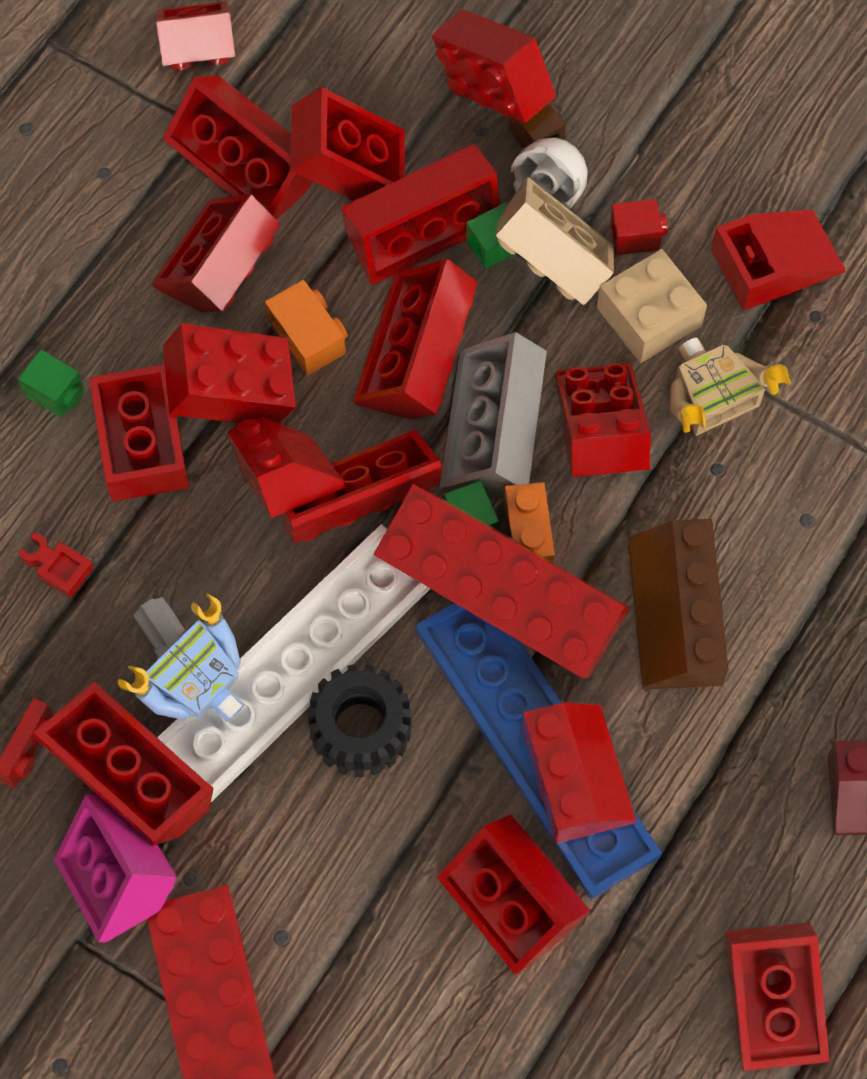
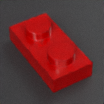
(18, 755)

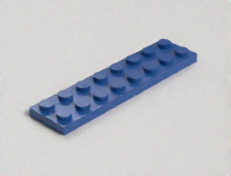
(496, 686)

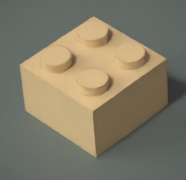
(651, 305)

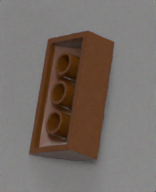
(678, 606)

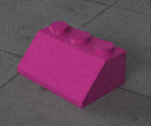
(112, 870)

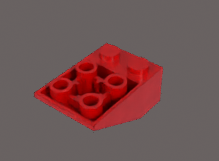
(774, 255)
(603, 420)

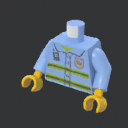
(193, 671)

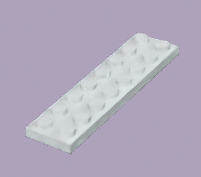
(285, 666)

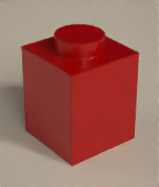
(637, 227)

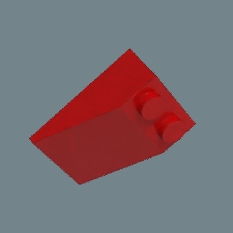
(777, 995)

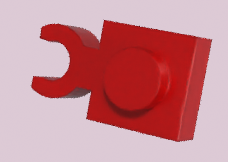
(59, 567)

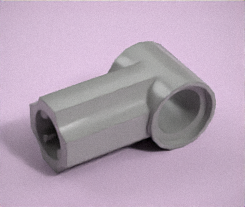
(159, 625)

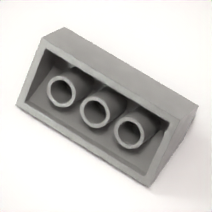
(494, 415)

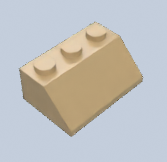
(555, 242)

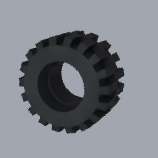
(352, 689)

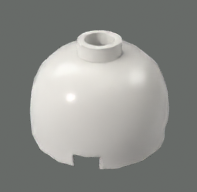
(554, 167)

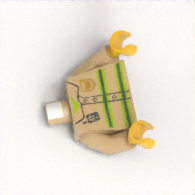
(719, 386)

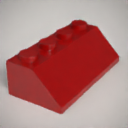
(236, 144)
(420, 213)
(416, 340)
(372, 483)
(126, 765)

